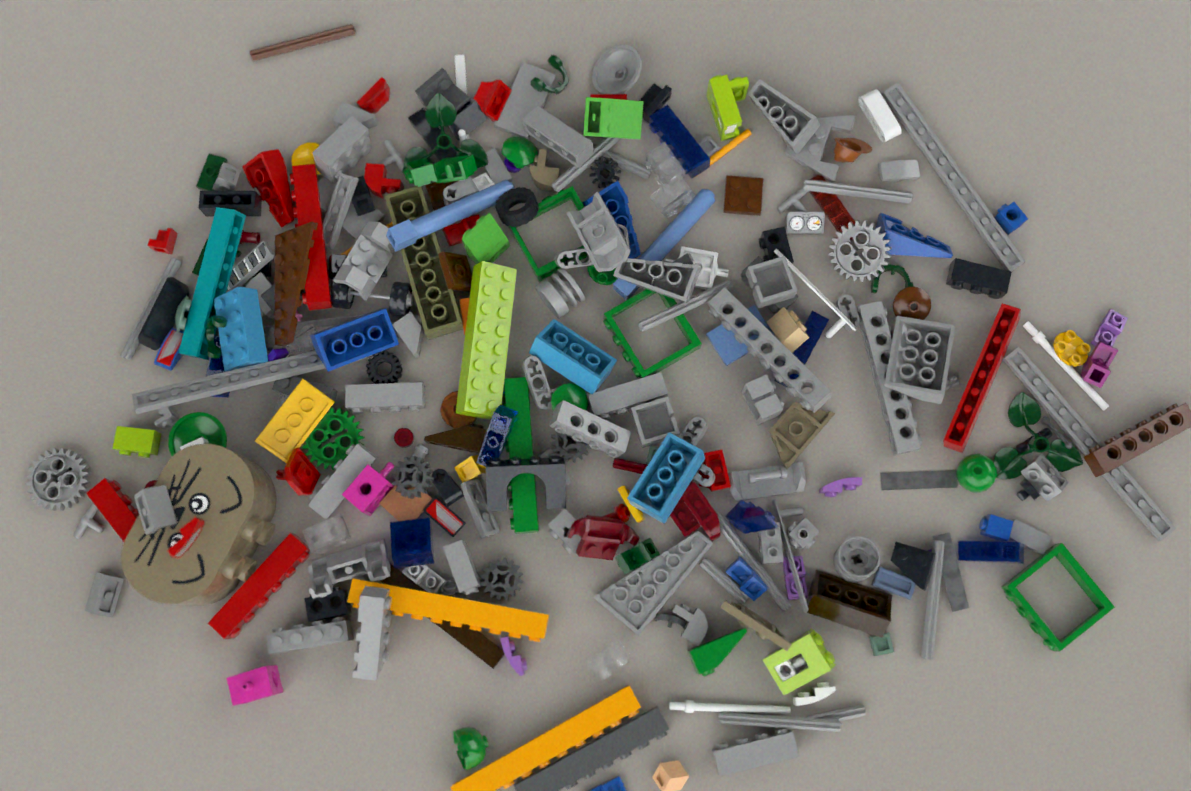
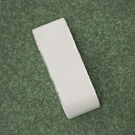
(879, 115)

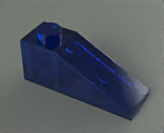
(991, 552)

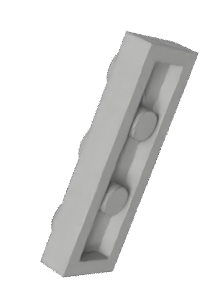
(477, 504)

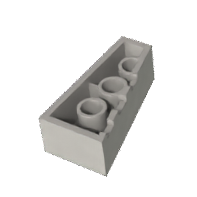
(665, 278)
(372, 633)

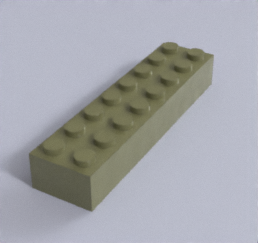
(433, 298)

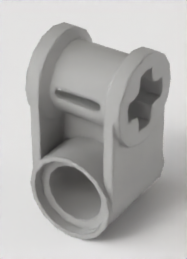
(459, 190)

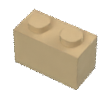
(788, 329)

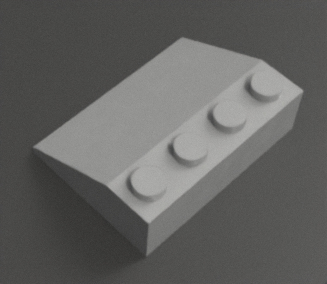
(920, 358)

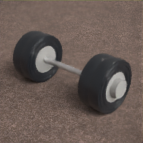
(399, 299)

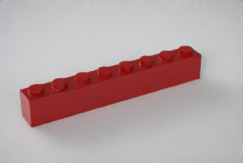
(307, 210)
(982, 378)

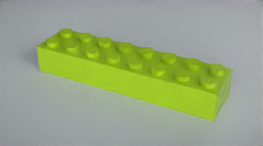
(486, 340)

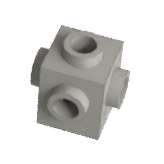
(807, 529)

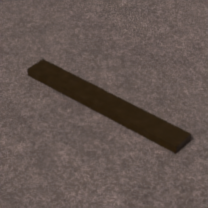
(471, 639)

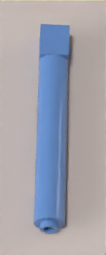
(409, 231)
(670, 236)

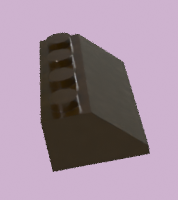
(849, 604)

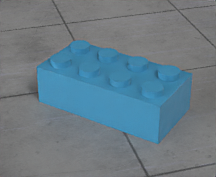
(243, 336)
(572, 356)
(666, 477)

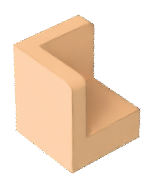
(670, 776)

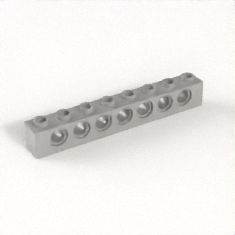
(726, 301)
(899, 444)

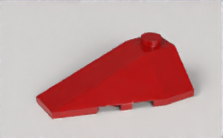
(269, 176)

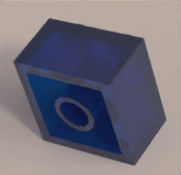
(412, 542)

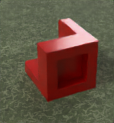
(164, 241)

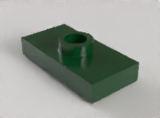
(210, 172)

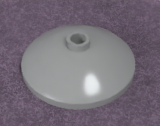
(617, 70)

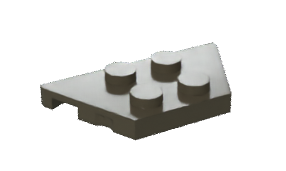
(796, 431)
(763, 628)

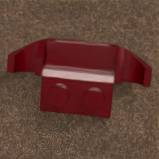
(695, 511)
(601, 536)

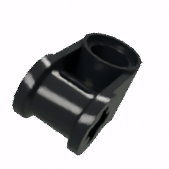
(448, 489)

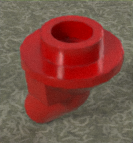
(621, 512)

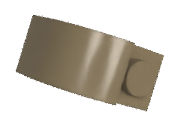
(541, 174)

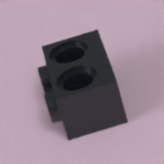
(782, 244)
(328, 609)

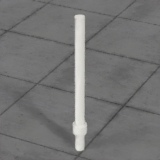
(1039, 337)
(689, 707)

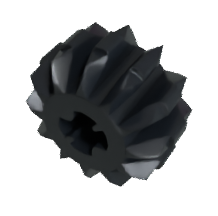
(609, 168)

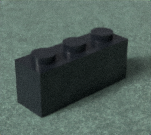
(245, 202)
(978, 278)

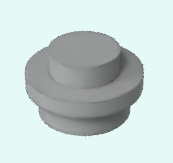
(449, 588)

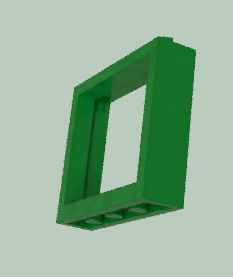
(546, 205)
(629, 355)
(1083, 580)

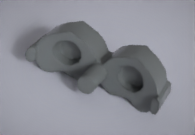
(670, 618)

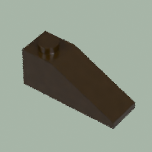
(462, 438)

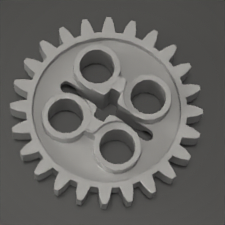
(845, 261)
(66, 492)

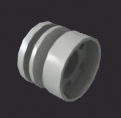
(560, 293)
(867, 554)

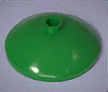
(194, 427)

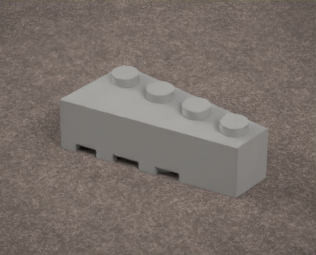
(786, 117)

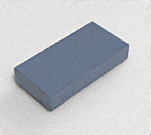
(894, 583)

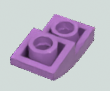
(1109, 328)
(835, 487)
(791, 590)
(517, 662)

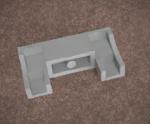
(348, 564)

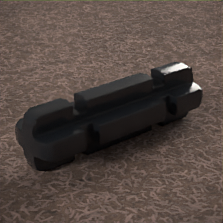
(1025, 445)

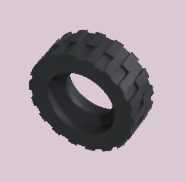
(519, 216)

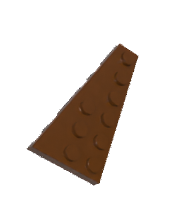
(290, 277)

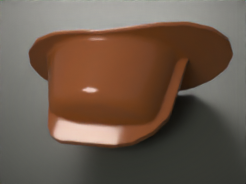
(849, 149)

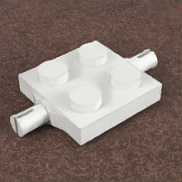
(708, 264)

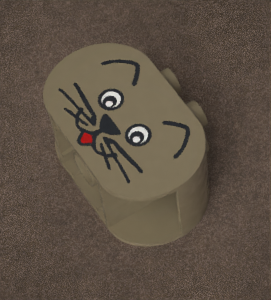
(237, 508)

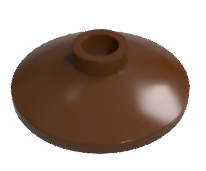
(908, 296)

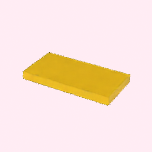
(294, 420)

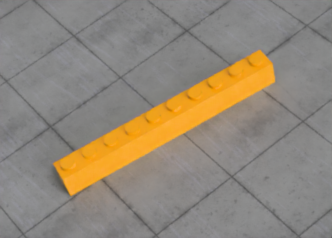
(458, 611)
(552, 743)

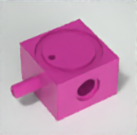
(380, 487)
(254, 685)

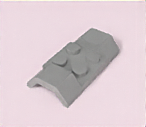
(600, 235)
(366, 259)

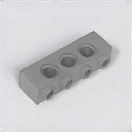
(600, 427)

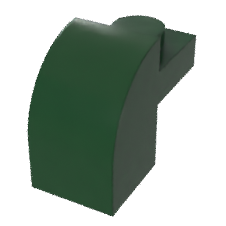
(637, 556)

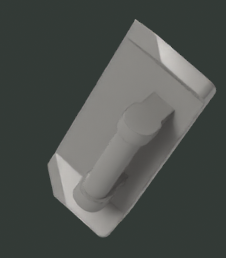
(767, 481)

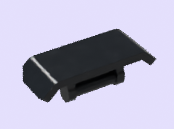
(163, 313)

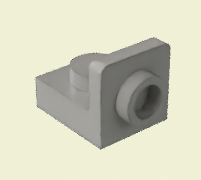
(226, 178)
(169, 418)

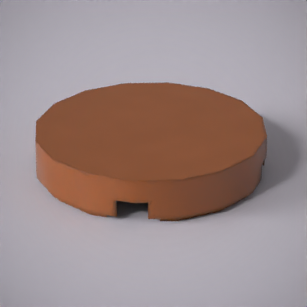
(448, 411)

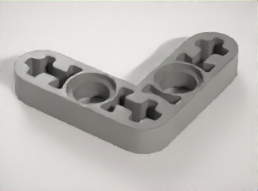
(544, 390)
(695, 440)

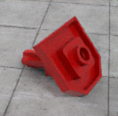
(299, 473)

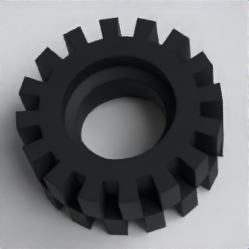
(381, 358)

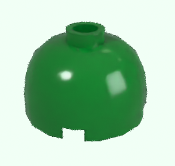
(976, 473)
(470, 746)

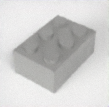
(342, 149)

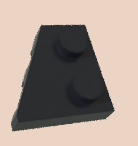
(914, 563)

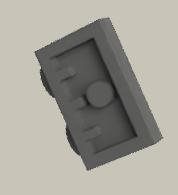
(442, 84)

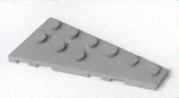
(648, 588)

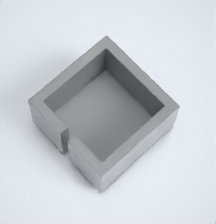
(771, 282)
(762, 399)
(653, 421)

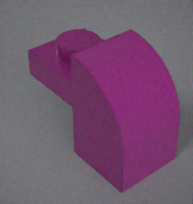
(1097, 365)

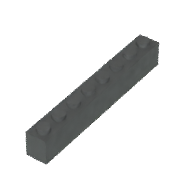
(597, 754)

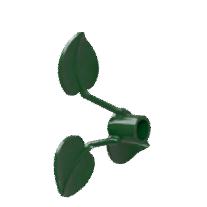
(443, 113)
(1025, 412)

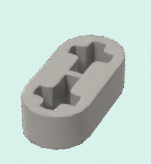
(852, 310)

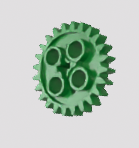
(325, 426)

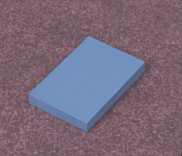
(726, 344)

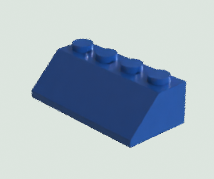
(354, 339)

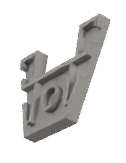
(814, 149)

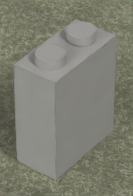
(462, 567)

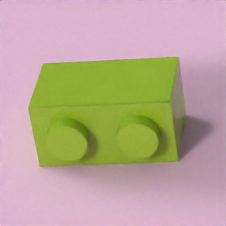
(136, 440)

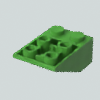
(613, 118)
(485, 240)

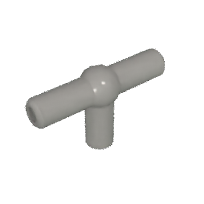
(395, 156)
(794, 200)
(88, 521)

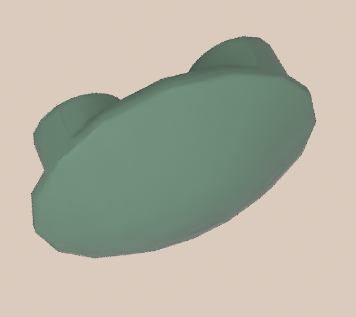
(184, 306)

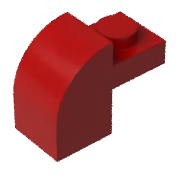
(377, 181)

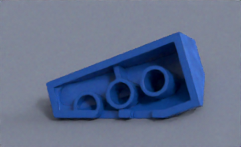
(617, 203)
(910, 241)

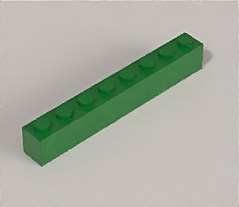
(521, 445)

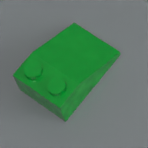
(712, 653)

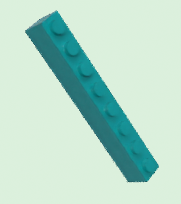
(212, 279)

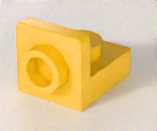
(469, 469)

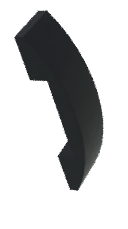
(429, 134)

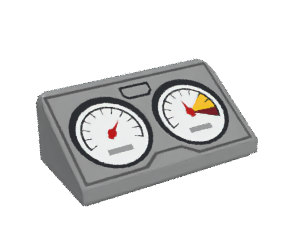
(805, 222)

